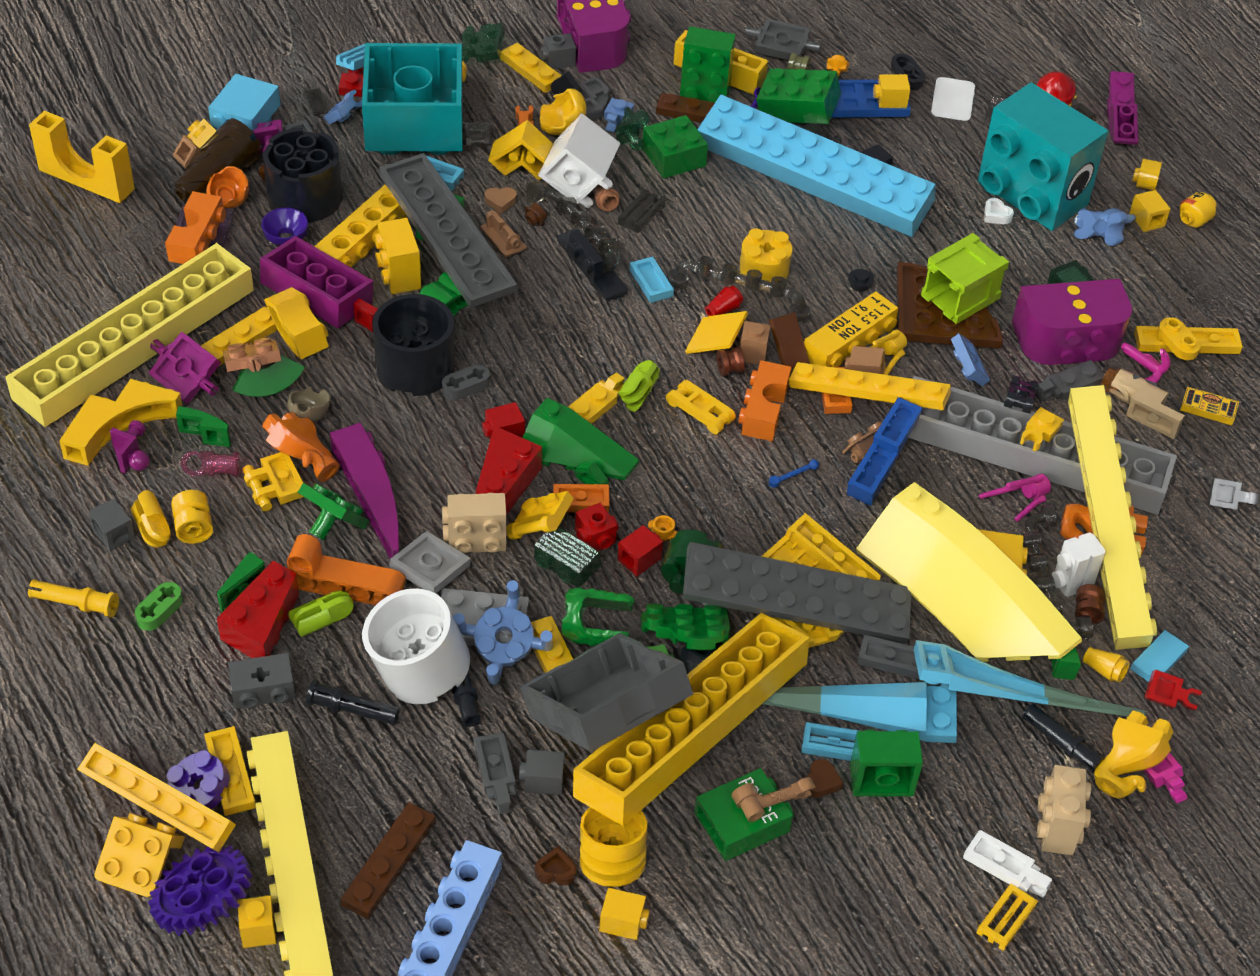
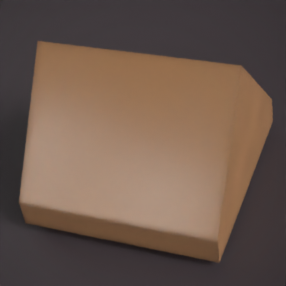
(186, 151)

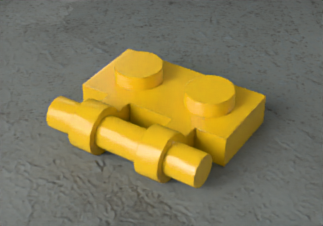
(282, 478)

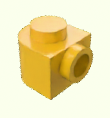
(1147, 174)

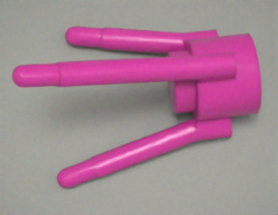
(1033, 487)

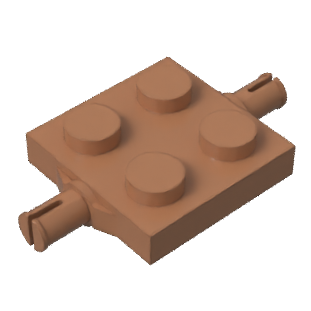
(251, 356)

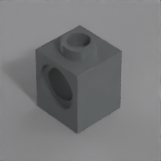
(111, 524)

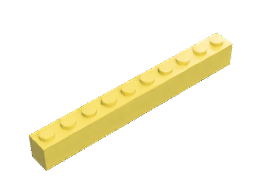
(1110, 518)
(290, 857)

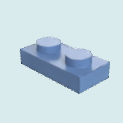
(969, 357)

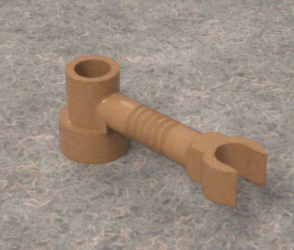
(754, 804)

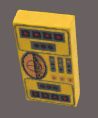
(1209, 406)

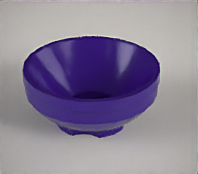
(284, 221)

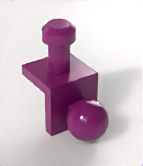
(267, 130)
(127, 447)

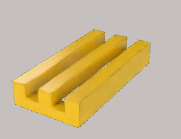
(994, 935)

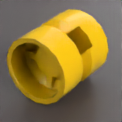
(192, 516)

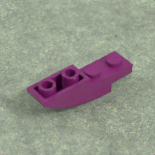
(1122, 108)

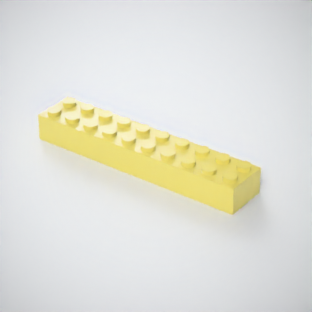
(122, 337)

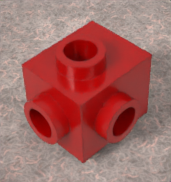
(596, 526)

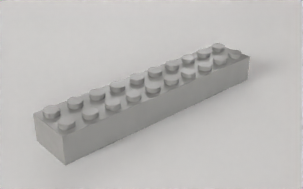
(993, 434)

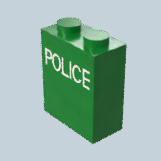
(728, 824)

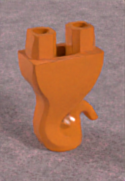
(299, 439)
(1079, 514)

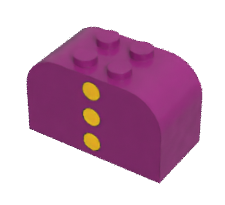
(597, 31)
(1072, 321)

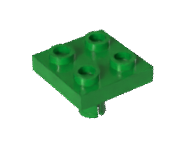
(332, 508)

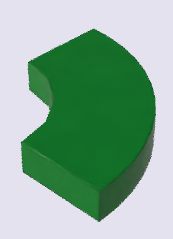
(268, 379)

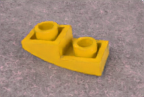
(200, 132)

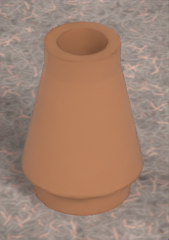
(606, 199)

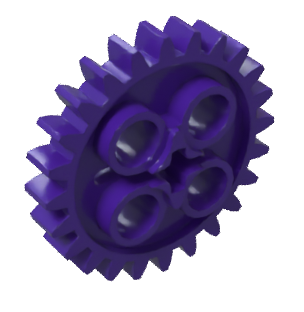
(200, 889)

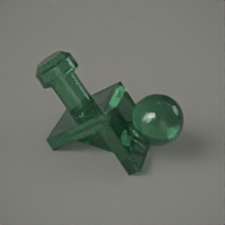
(629, 128)

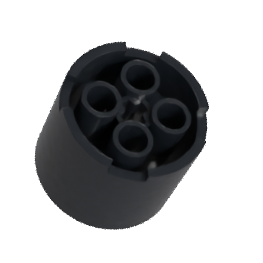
(303, 173)
(413, 343)

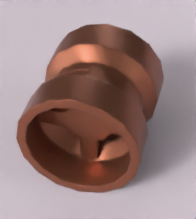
(1090, 602)

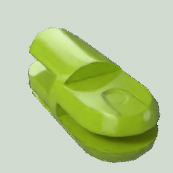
(639, 384)
(321, 612)

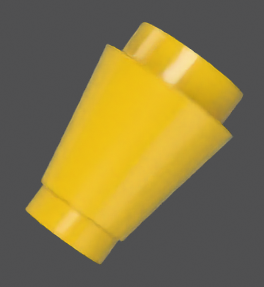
(1108, 664)

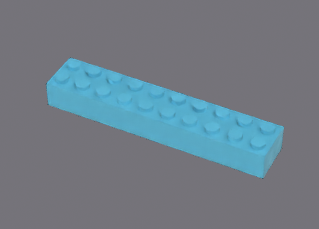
(817, 165)

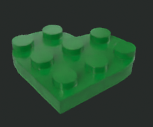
(696, 626)

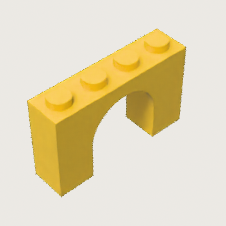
(109, 175)

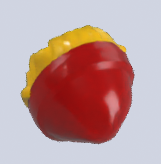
(1059, 85)

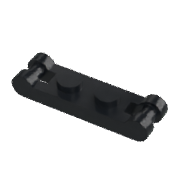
(1021, 394)

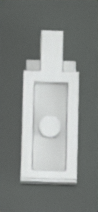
(1007, 864)

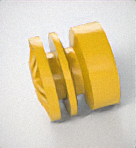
(612, 852)

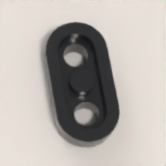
(907, 65)

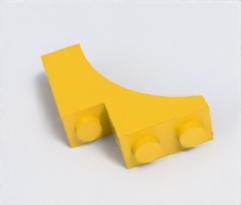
(98, 415)

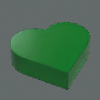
(590, 473)

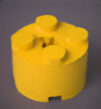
(766, 252)

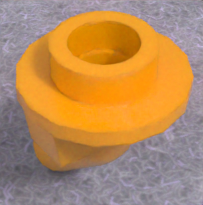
(837, 63)

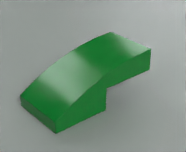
(201, 423)

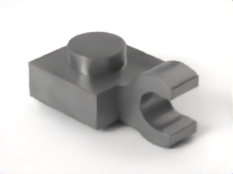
(1228, 494)

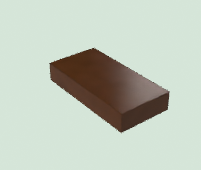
(788, 340)

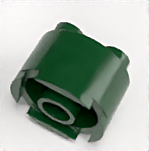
(675, 557)

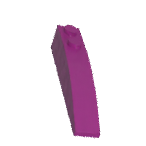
(369, 481)

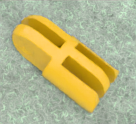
(151, 519)

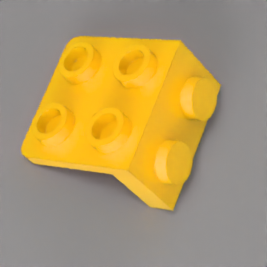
(136, 853)

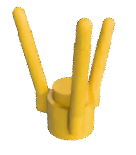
(893, 345)

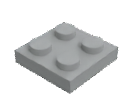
(430, 562)

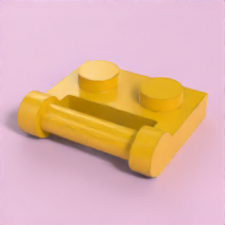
(540, 514)

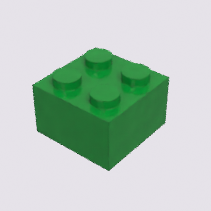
(674, 146)
(885, 763)

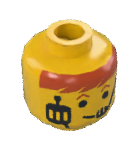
(1197, 209)

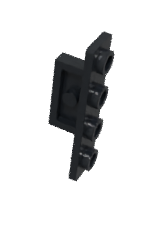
(591, 264)

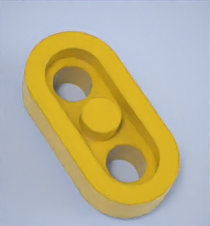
(1179, 338)

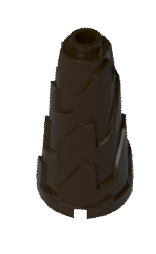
(227, 148)

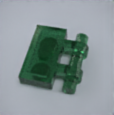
(488, 42)

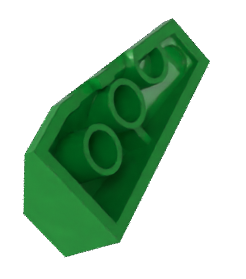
(572, 440)

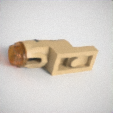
(1144, 401)

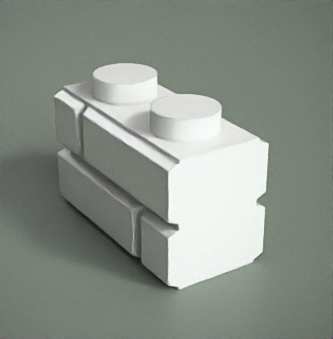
(1078, 563)

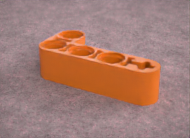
(328, 574)

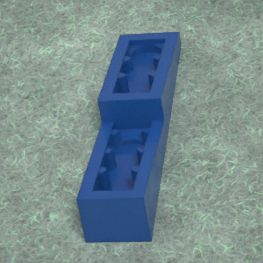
(884, 451)

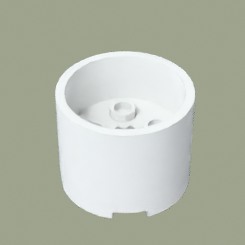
(416, 645)

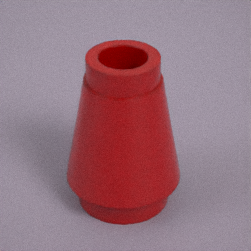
(726, 301)

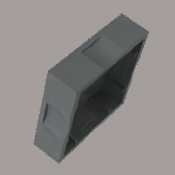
(606, 691)

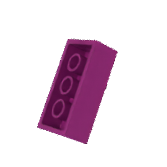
(323, 279)

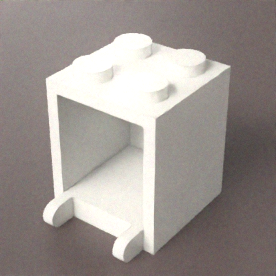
(580, 160)

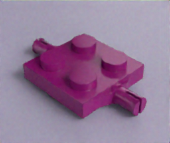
(184, 367)

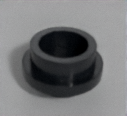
(860, 280)

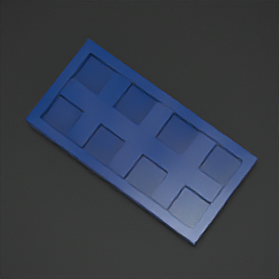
(858, 101)

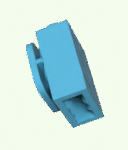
(246, 101)

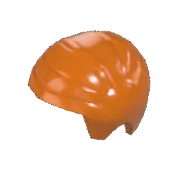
(230, 185)

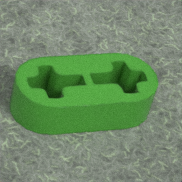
(159, 606)

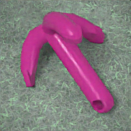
(1149, 361)

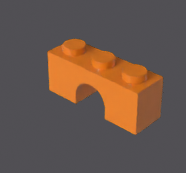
(203, 218)
(761, 415)

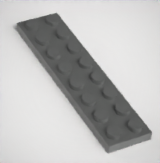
(448, 230)
(797, 592)

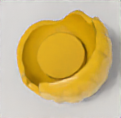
(562, 112)

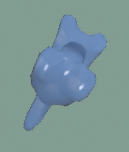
(1105, 223)

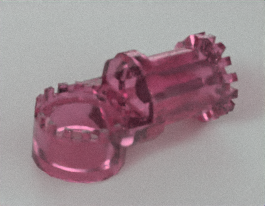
(212, 463)

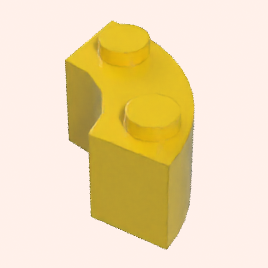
(297, 323)

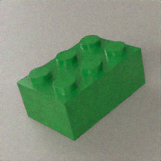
(707, 64)
(800, 95)

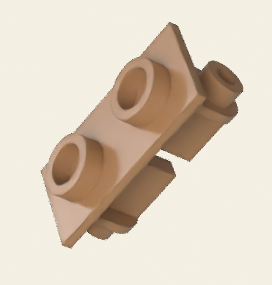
(501, 234)
(860, 444)

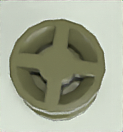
(798, 62)

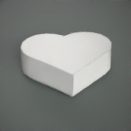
(997, 212)

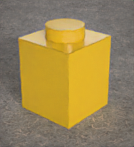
(892, 91)
(1150, 210)
(623, 914)
(256, 921)

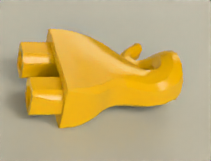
(1133, 750)

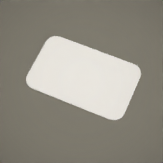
(953, 98)

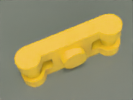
(701, 406)

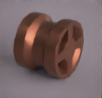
(730, 361)

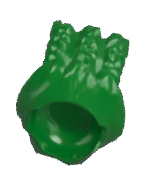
(576, 602)

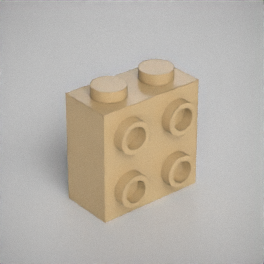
(475, 522)
(1064, 810)

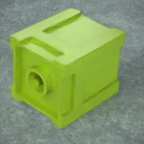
(964, 278)

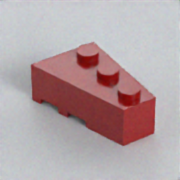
(509, 466)
(260, 611)

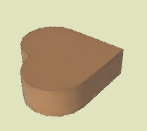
(500, 198)

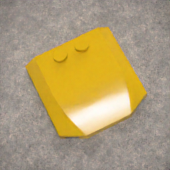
(815, 547)

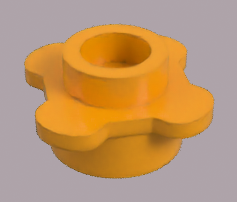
(663, 523)

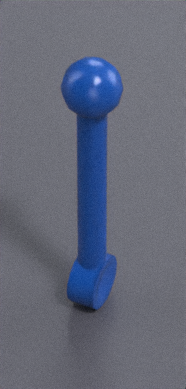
(774, 480)

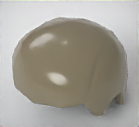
(309, 403)

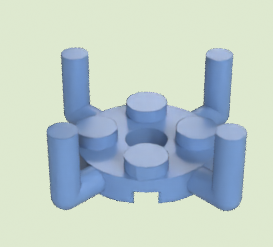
(499, 619)

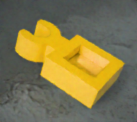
(1041, 427)

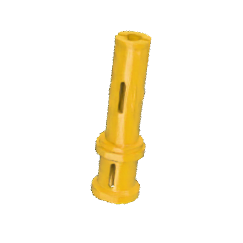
(86, 599)

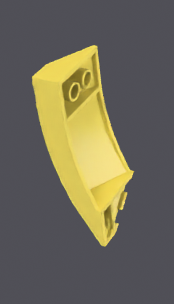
(965, 580)

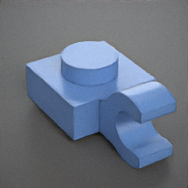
(341, 110)
(615, 112)

